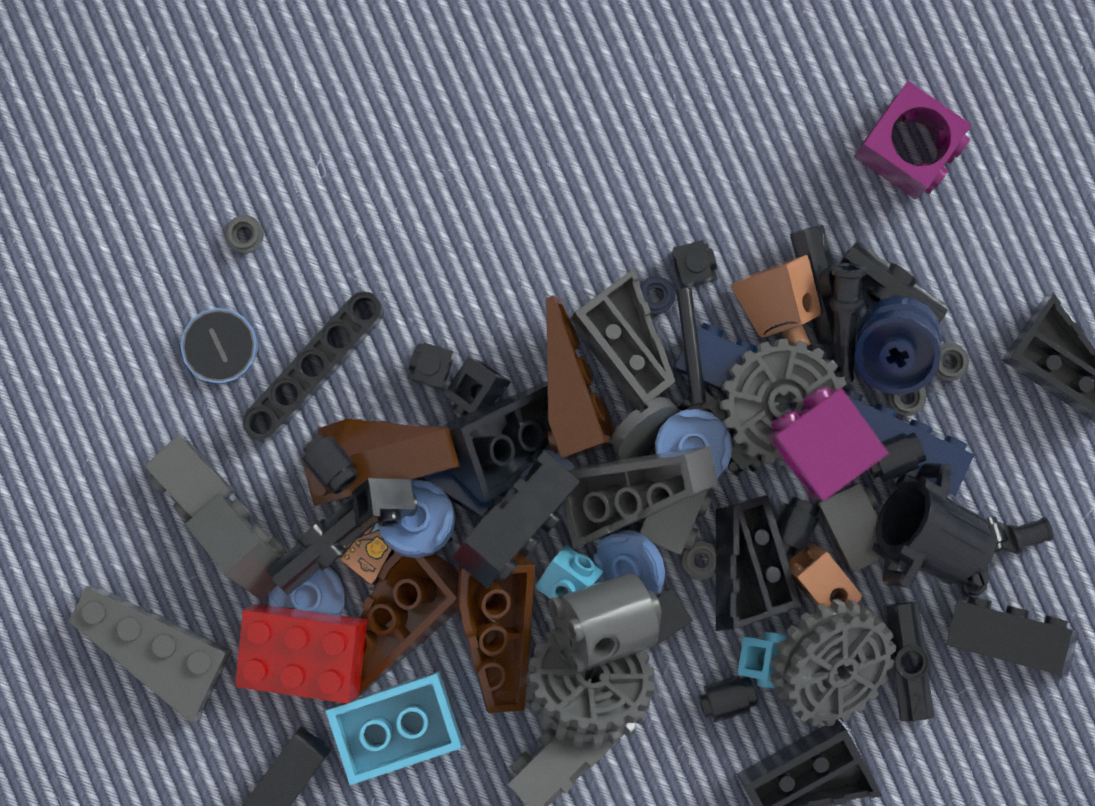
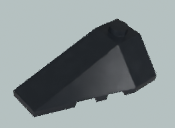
(500, 441)

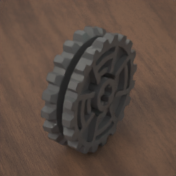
(759, 380)
(832, 662)
(591, 703)

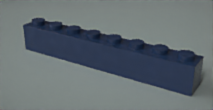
(720, 354)

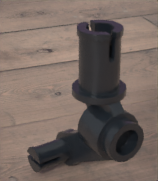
(1012, 540)

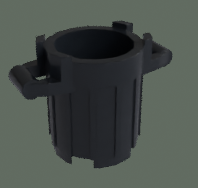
(930, 532)

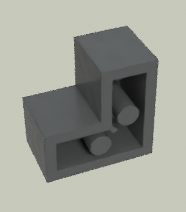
(236, 545)

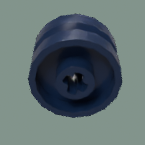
(898, 345)

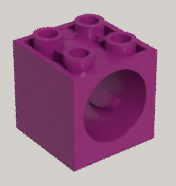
(908, 107)
(826, 442)

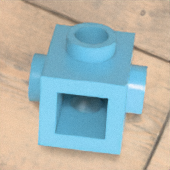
(568, 573)
(757, 657)

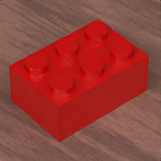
(301, 653)

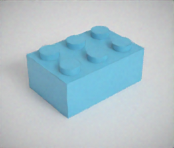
(394, 728)

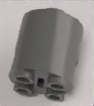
(605, 622)

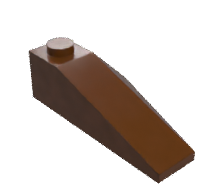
(575, 413)
(386, 452)
(404, 610)
(499, 633)

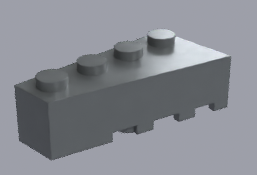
(632, 489)
(156, 651)

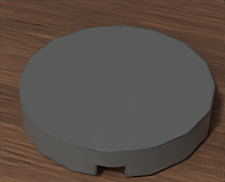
(639, 430)

